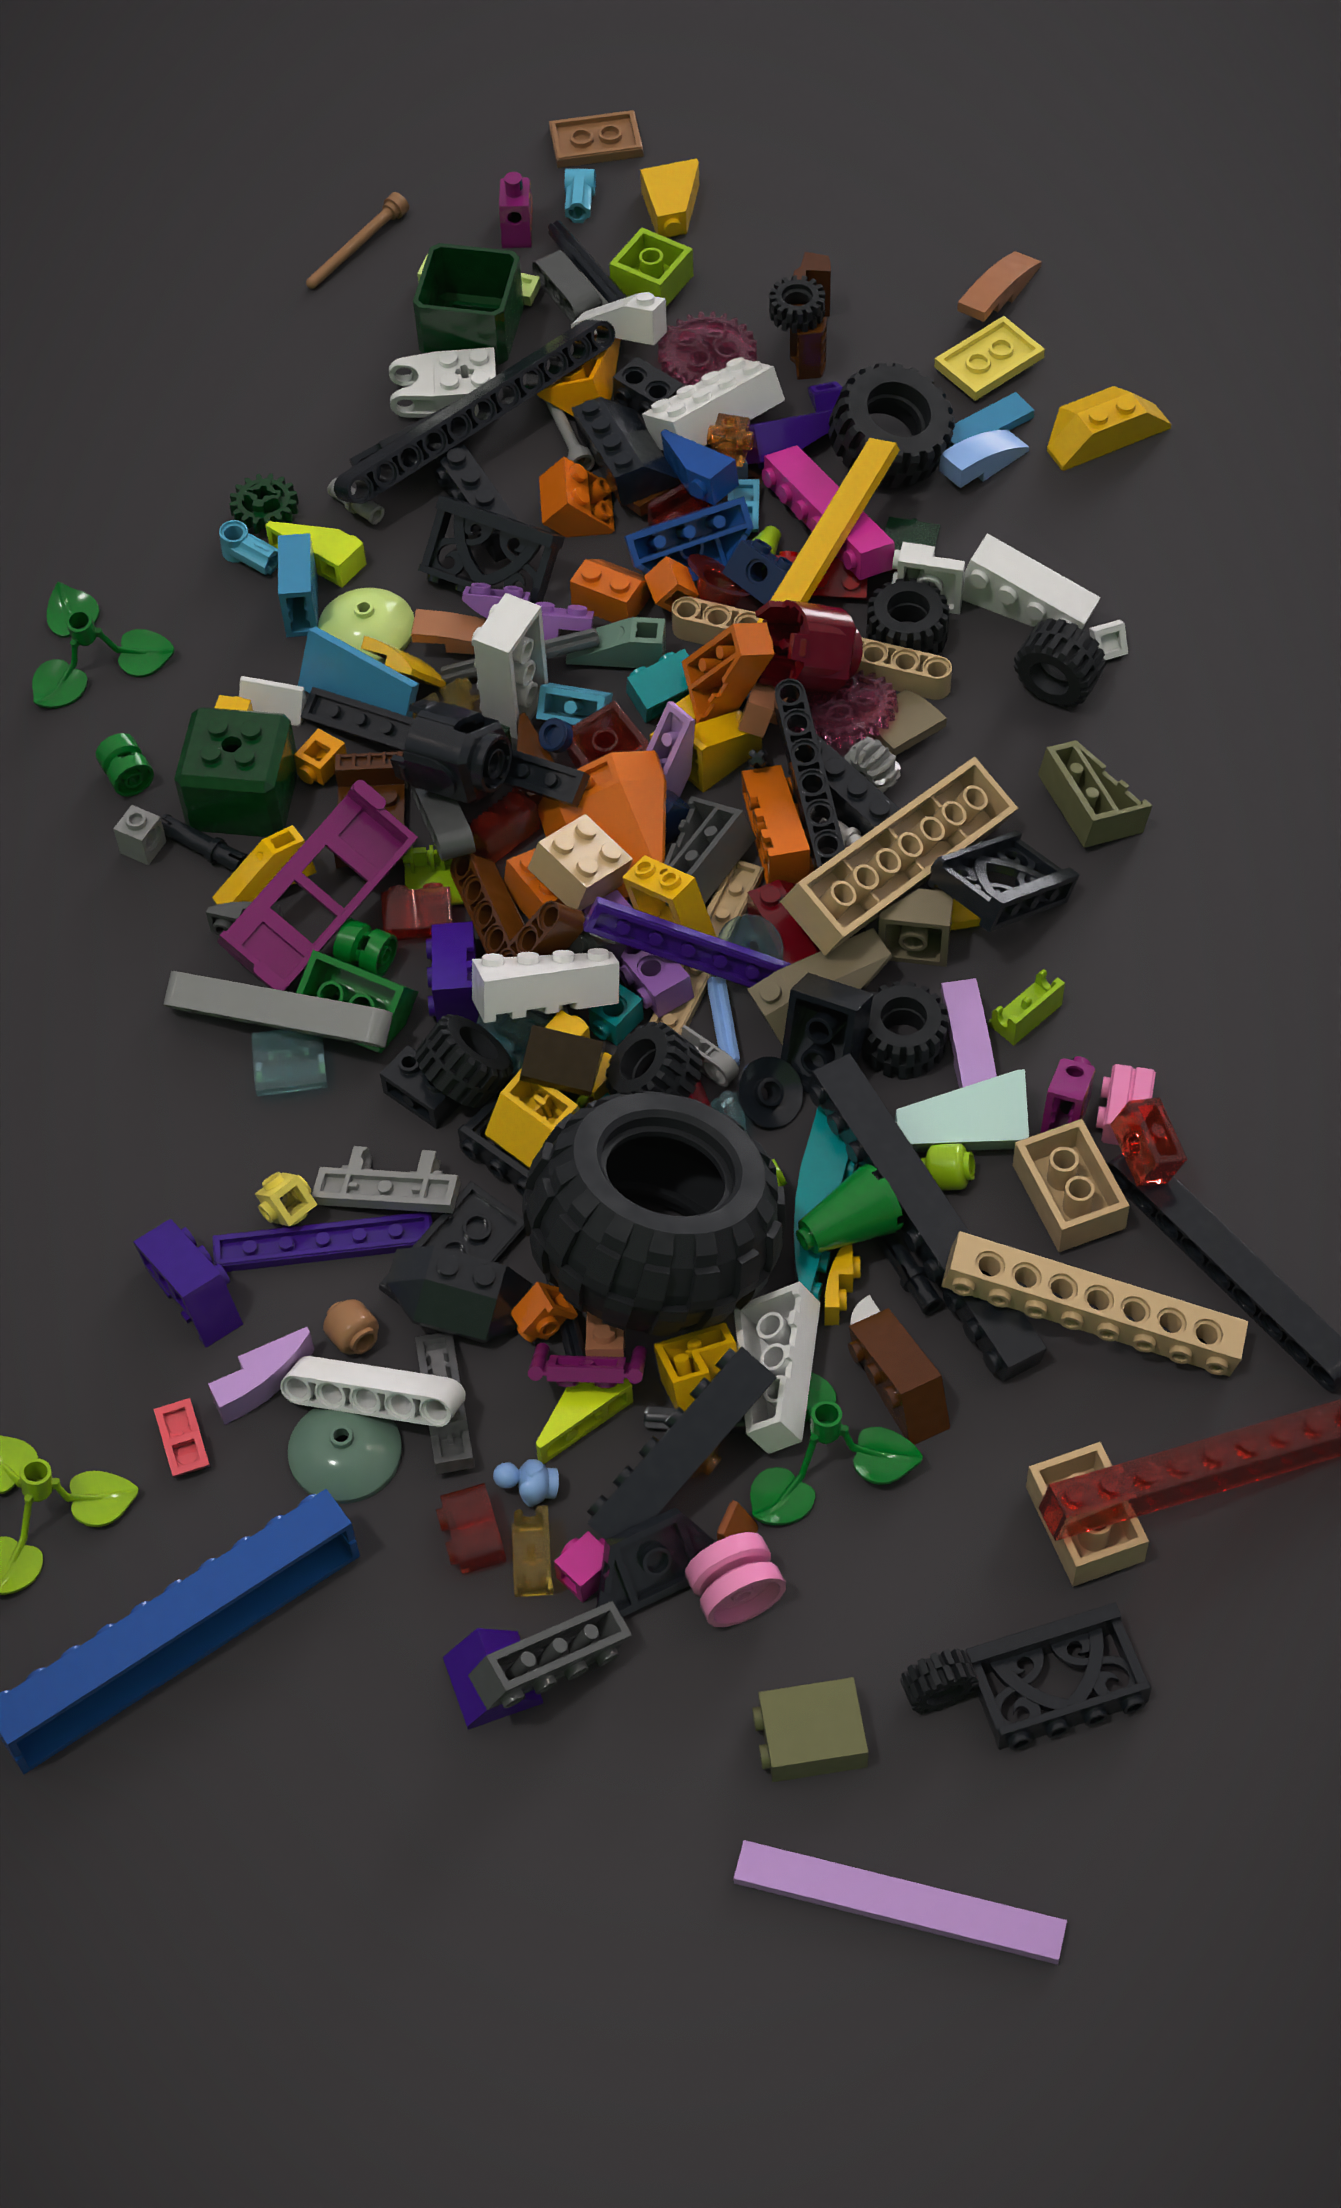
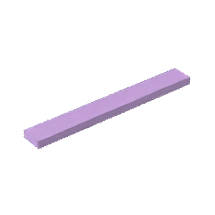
(900, 1902)

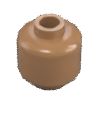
(351, 1327)

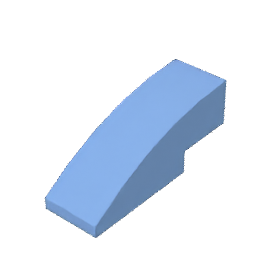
(981, 456)

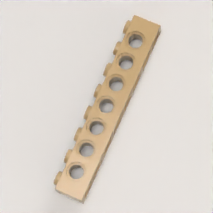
(1113, 1298)

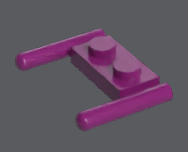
(600, 1370)

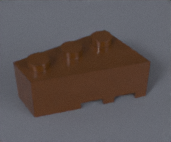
(901, 1375)

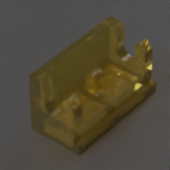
(532, 1553)

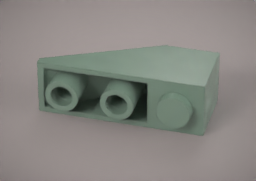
(625, 644)

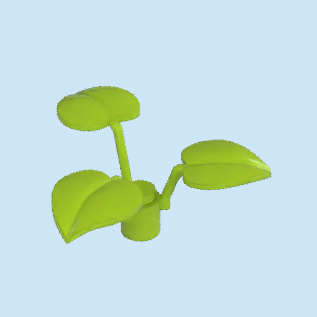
(96, 1498)

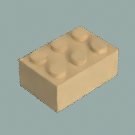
(1070, 1185)
(1098, 1550)

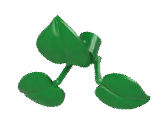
(75, 615)
(880, 1459)

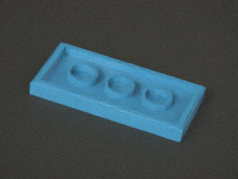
(353, 674)

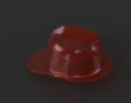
(712, 583)

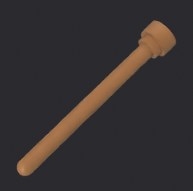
(394, 207)

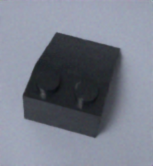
(823, 1024)

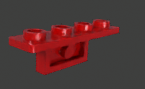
(837, 581)

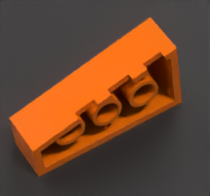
(776, 824)

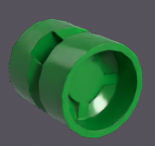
(124, 764)
(369, 948)

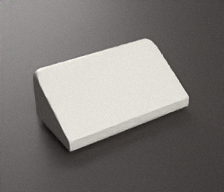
(274, 697)

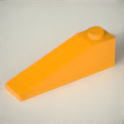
(586, 382)

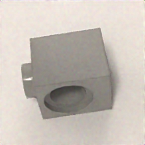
(140, 834)

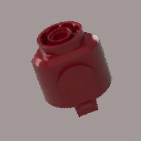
(811, 645)

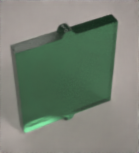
(912, 531)

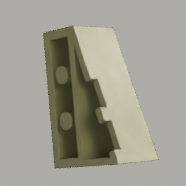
(1089, 797)

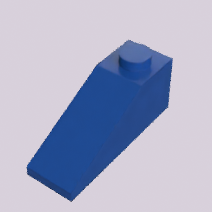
(700, 469)

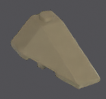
(851, 963)

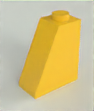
(670, 195)
(720, 749)

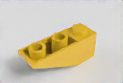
(262, 867)

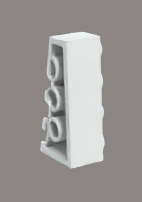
(1023, 588)
(543, 982)
(782, 1336)

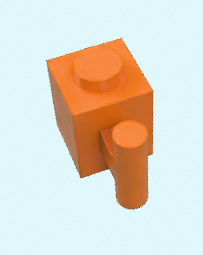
(669, 582)

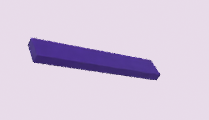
(679, 943)
(319, 1241)

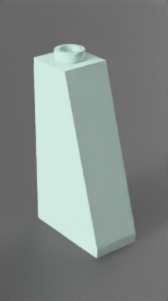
(978, 1116)

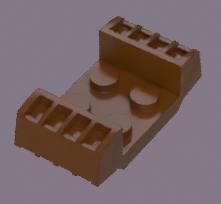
(809, 348)
(377, 773)

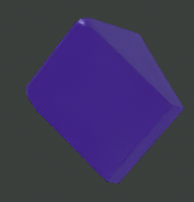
(824, 395)

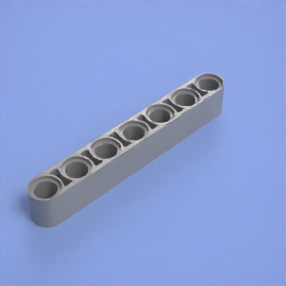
(278, 1009)

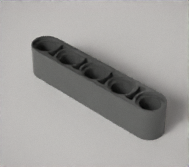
(444, 823)

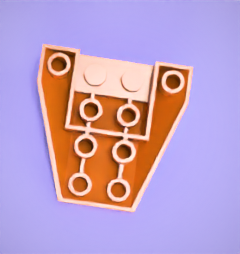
(624, 800)

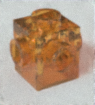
(731, 437)

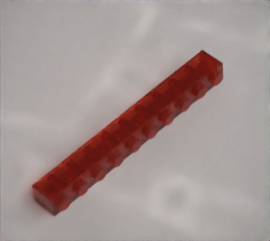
(1192, 1471)

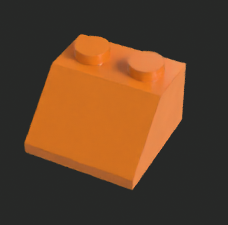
(609, 590)

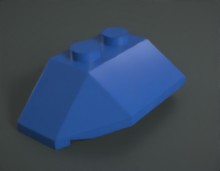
(707, 532)

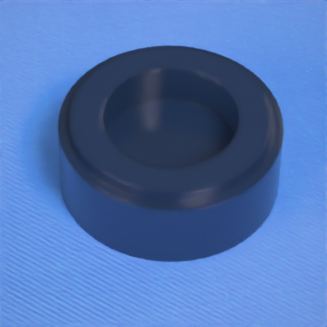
(555, 735)

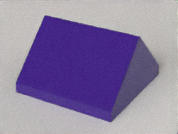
(464, 1659)

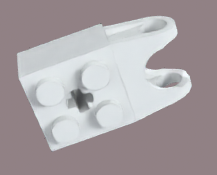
(439, 379)

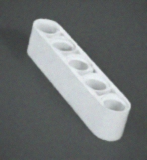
(373, 1391)

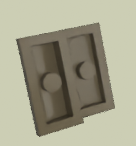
(912, 723)

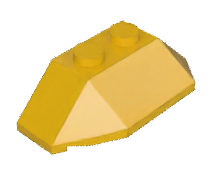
(1102, 425)

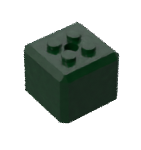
(468, 300)
(237, 772)

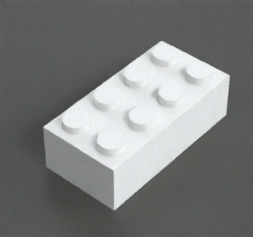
(739, 389)
(510, 661)

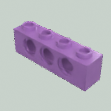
(656, 979)

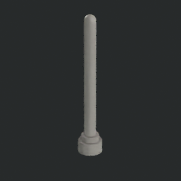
(577, 452)

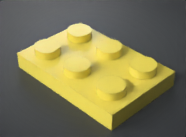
(989, 358)

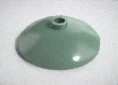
(347, 1468)

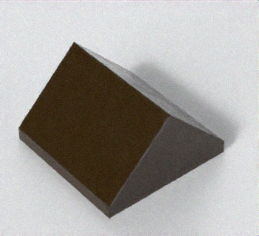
(562, 1060)

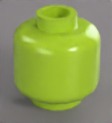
(950, 1165)

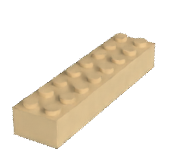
(897, 855)

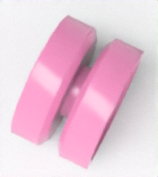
(735, 1579)

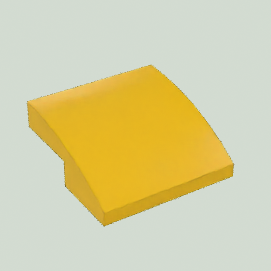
(404, 662)

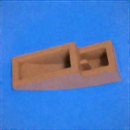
(759, 710)

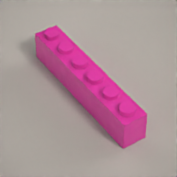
(808, 493)

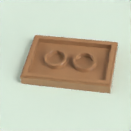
(596, 139)

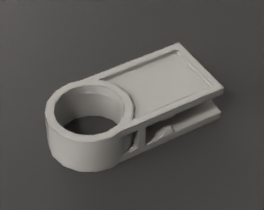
(716, 1063)

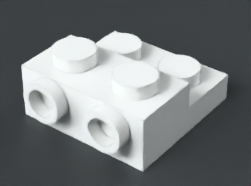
(919, 563)

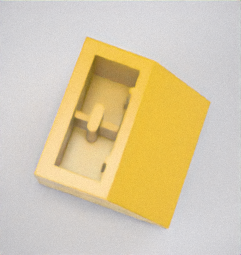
(526, 1117)

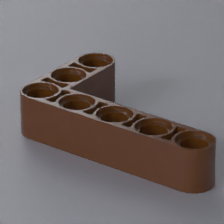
(497, 920)

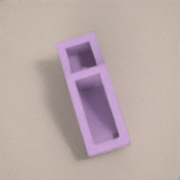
(259, 1375)

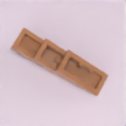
(998, 285)
(446, 628)

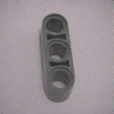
(565, 284)

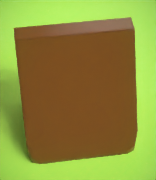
(736, 1521)

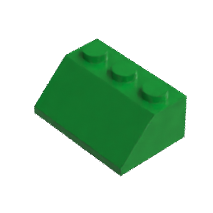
(345, 982)

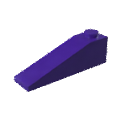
(786, 433)

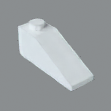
(634, 318)

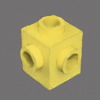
(295, 1202)

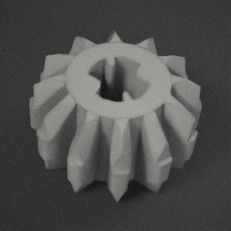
(874, 763)

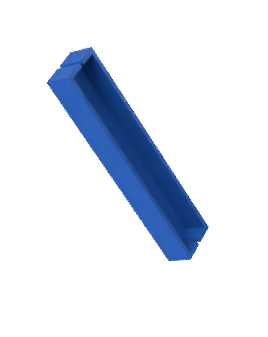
(175, 1629)

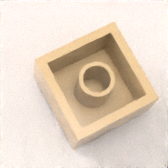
(580, 863)

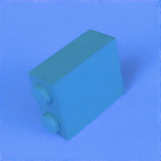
(297, 584)

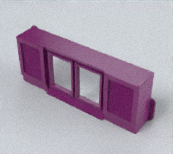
(359, 835)

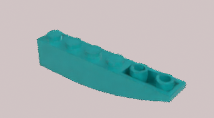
(821, 1171)

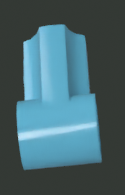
(579, 189)
(241, 546)

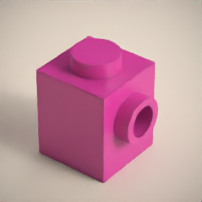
(581, 1565)

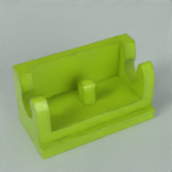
(1028, 1008)

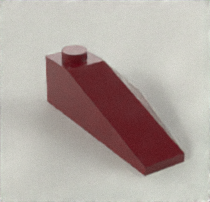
(766, 903)

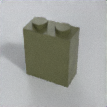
(811, 1730)

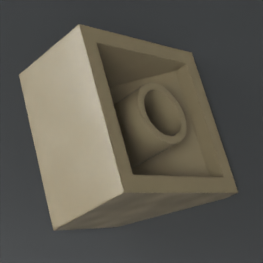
(918, 927)

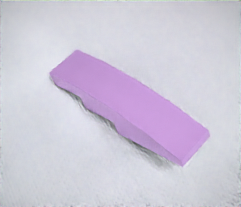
(968, 1032)

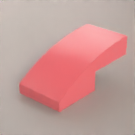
(181, 1437)

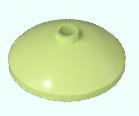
(370, 614)

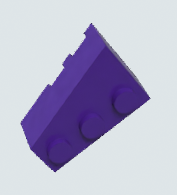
(451, 970)
(190, 1279)

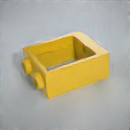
(654, 883)

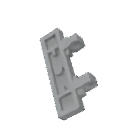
(393, 1190)

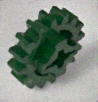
(263, 502)

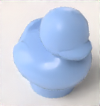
(533, 1480)

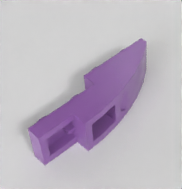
(576, 617)

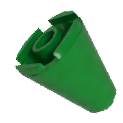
(851, 1213)

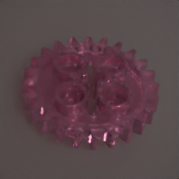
(688, 360)
(854, 710)

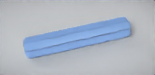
(723, 1017)

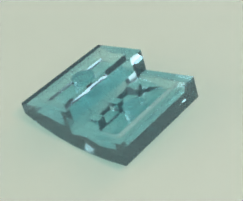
(288, 1062)

